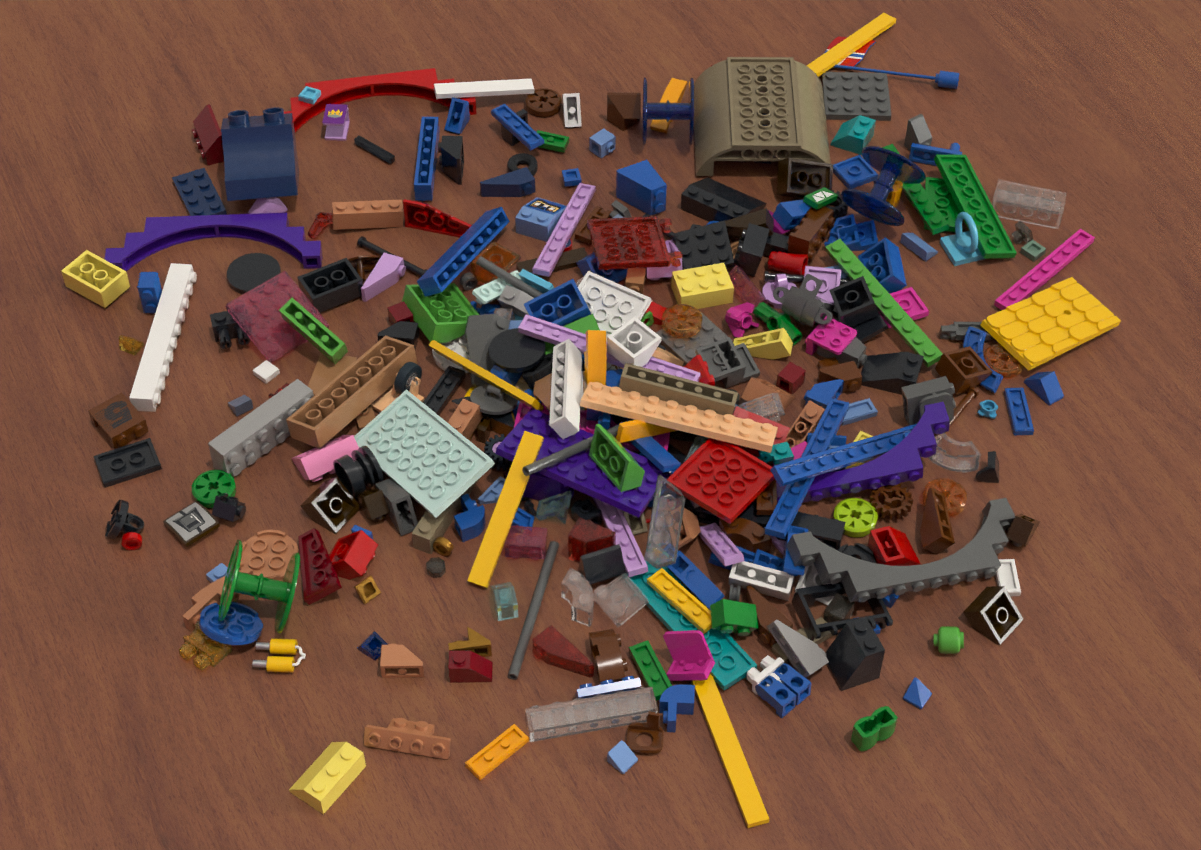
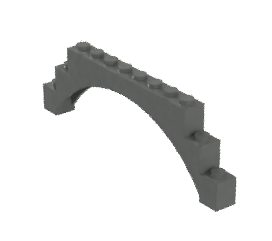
(871, 580)

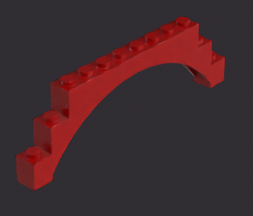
(408, 83)

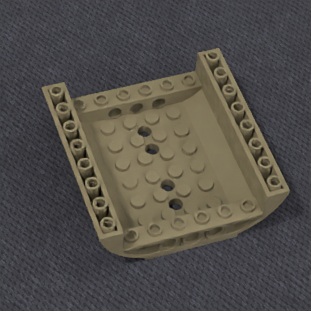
(732, 105)

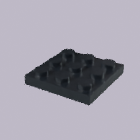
(705, 246)

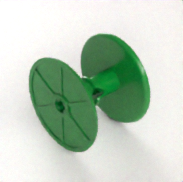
(260, 587)

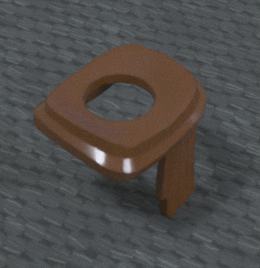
(651, 728)

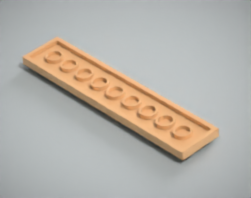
(679, 417)

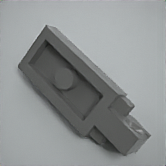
(958, 330)

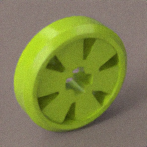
(857, 508)

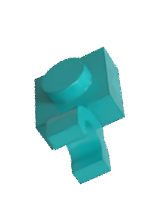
(780, 454)

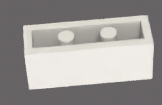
(762, 579)

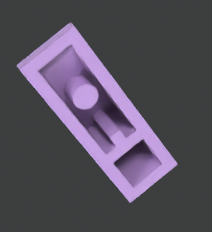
(384, 275)

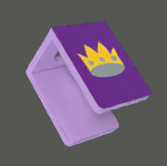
(337, 121)

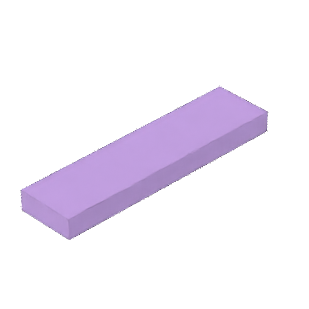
(720, 544)

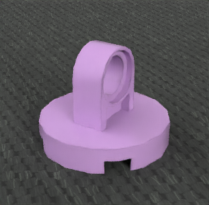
(770, 286)

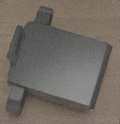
(804, 304)

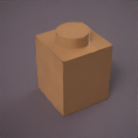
(636, 279)

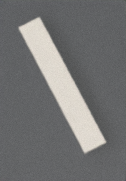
(483, 88)

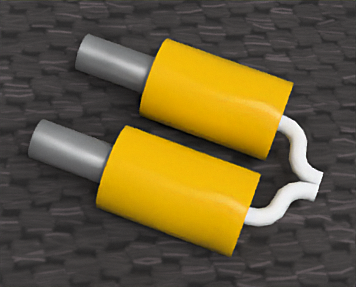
(279, 663)

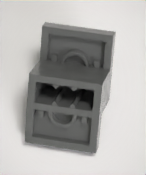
(729, 362)

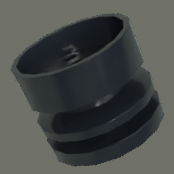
(358, 470)

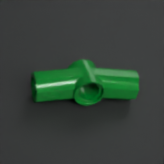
(777, 320)

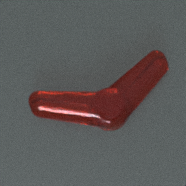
(321, 221)

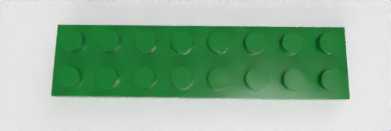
(972, 199)

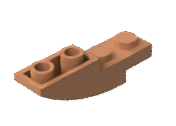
(205, 597)

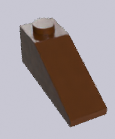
(936, 525)
(765, 615)

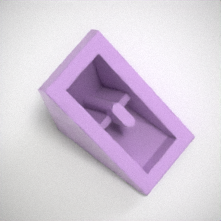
(268, 205)

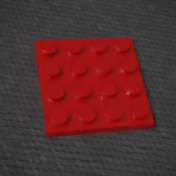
(722, 478)

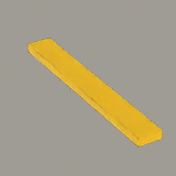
(851, 44)
(486, 375)
(505, 510)
(730, 752)

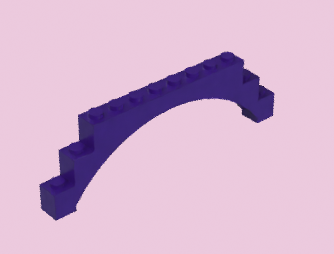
(260, 227)
(893, 467)

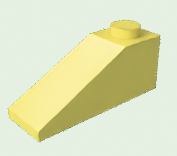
(768, 344)

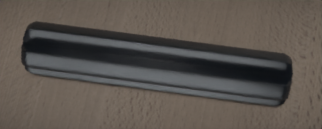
(374, 149)

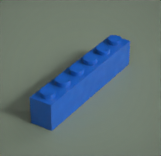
(426, 159)

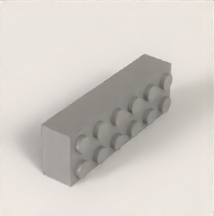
(258, 430)

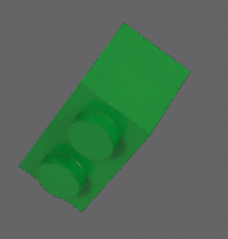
(734, 617)

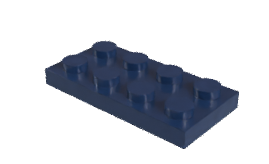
(198, 193)

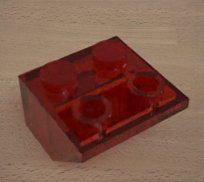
(587, 538)

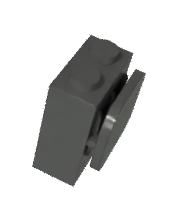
(927, 393)

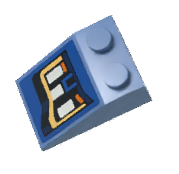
(538, 218)

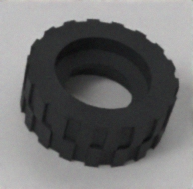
(539, 371)

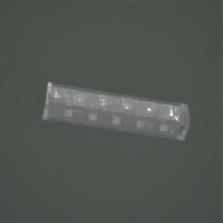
(589, 714)

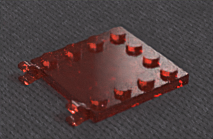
(631, 243)

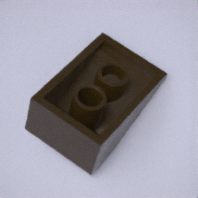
(802, 177)

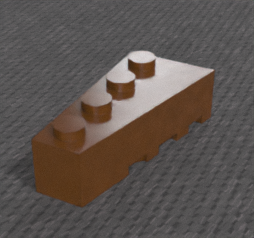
(811, 232)

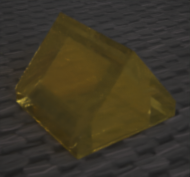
(130, 345)

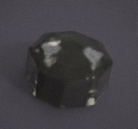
(435, 567)

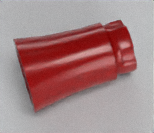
(788, 262)

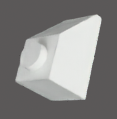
(571, 110)

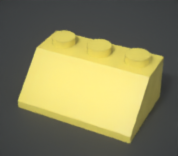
(329, 775)

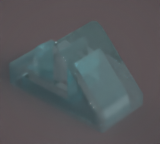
(555, 506)

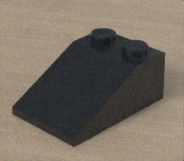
(891, 371)

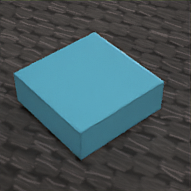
(309, 95)

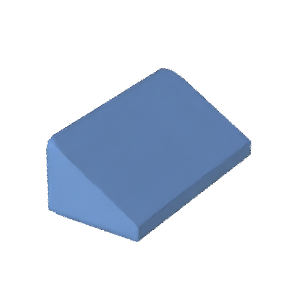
(918, 246)

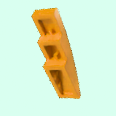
(673, 93)
(595, 358)

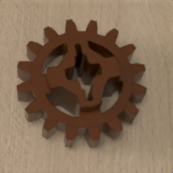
(891, 501)

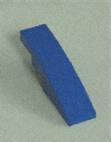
(760, 558)

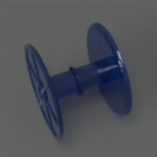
(669, 111)
(891, 168)

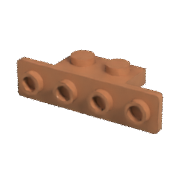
(408, 738)

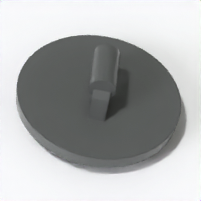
(493, 400)

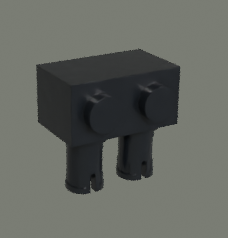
(227, 328)

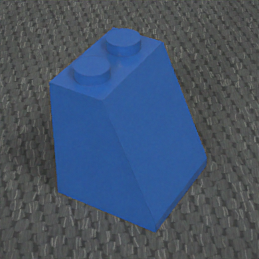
(641, 187)

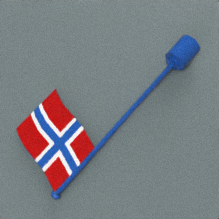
(944, 78)

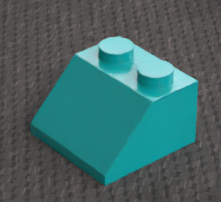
(854, 134)

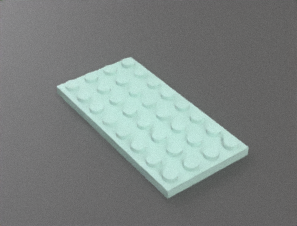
(423, 453)

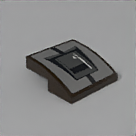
(191, 523)

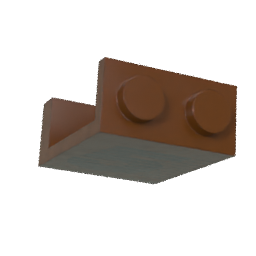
(119, 420)

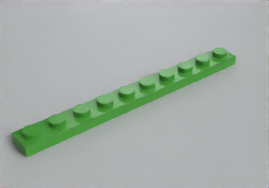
(885, 303)

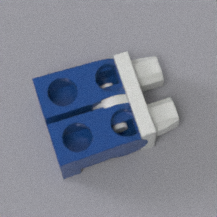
(779, 685)

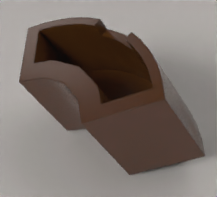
(746, 535)
(606, 655)

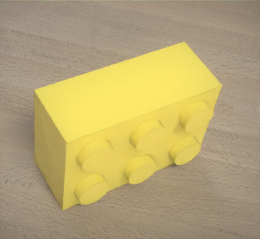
(95, 278)
(703, 286)

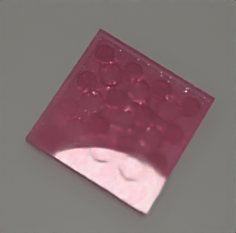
(260, 316)

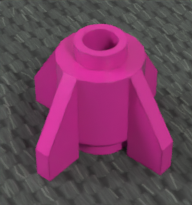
(739, 318)

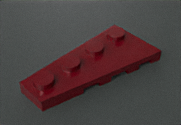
(316, 567)

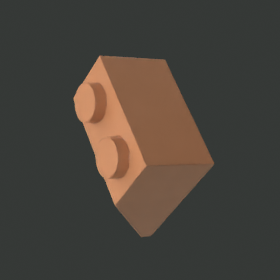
(761, 387)

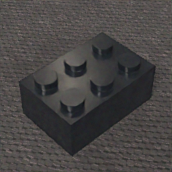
(331, 285)

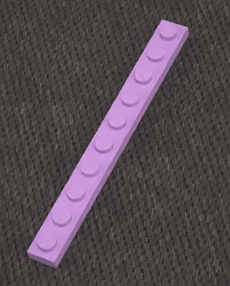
(557, 334)

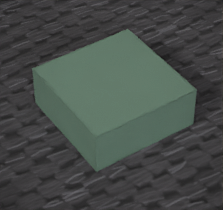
(1033, 250)

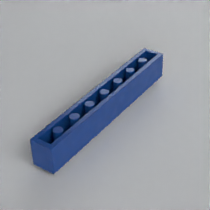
(463, 252)

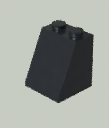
(855, 655)

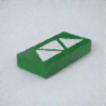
(820, 198)

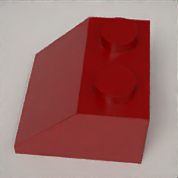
(352, 554)

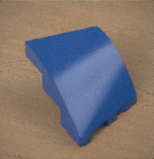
(855, 236)

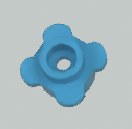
(988, 409)

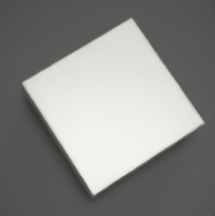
(266, 371)

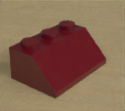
(208, 136)

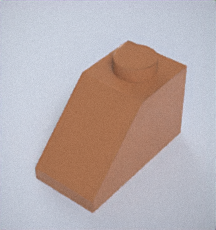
(689, 528)
(399, 662)

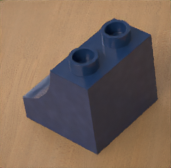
(260, 155)

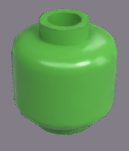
(949, 640)

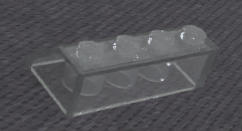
(664, 524)

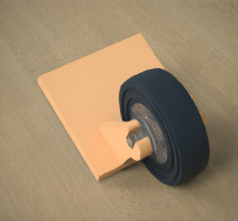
(407, 378)

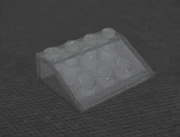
(1029, 203)

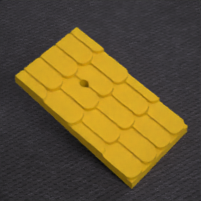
(1050, 323)

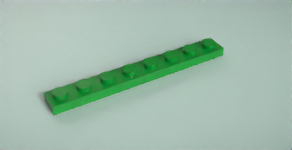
(923, 204)

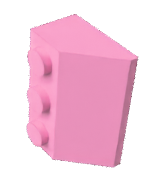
(318, 461)

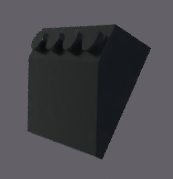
(717, 201)

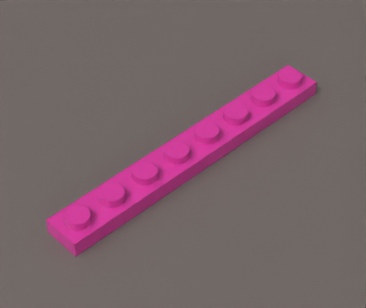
(1045, 269)

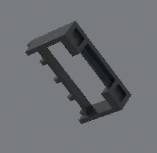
(806, 597)

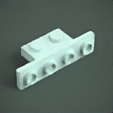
(492, 290)

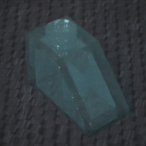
(505, 601)

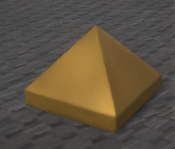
(367, 589)

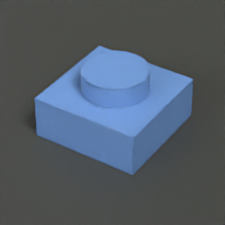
(216, 573)

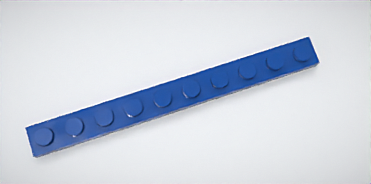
(838, 457)
(795, 492)

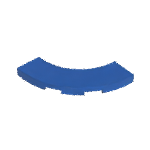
(975, 339)

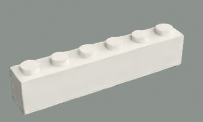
(565, 389)

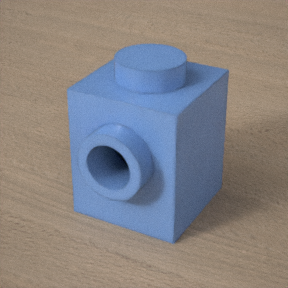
(602, 143)

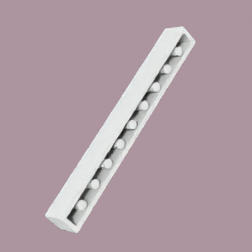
(163, 337)

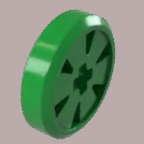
(212, 479)

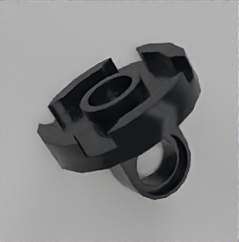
(121, 520)

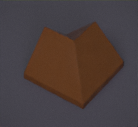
(623, 109)

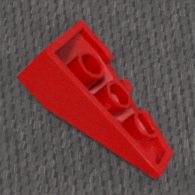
(431, 219)

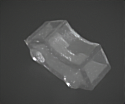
(955, 454)
(580, 595)

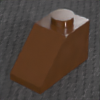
(845, 371)

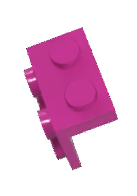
(832, 337)
(689, 654)

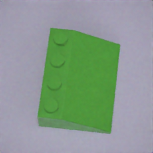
(440, 315)

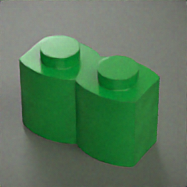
(874, 728)

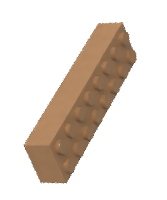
(350, 392)

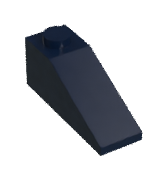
(511, 184)

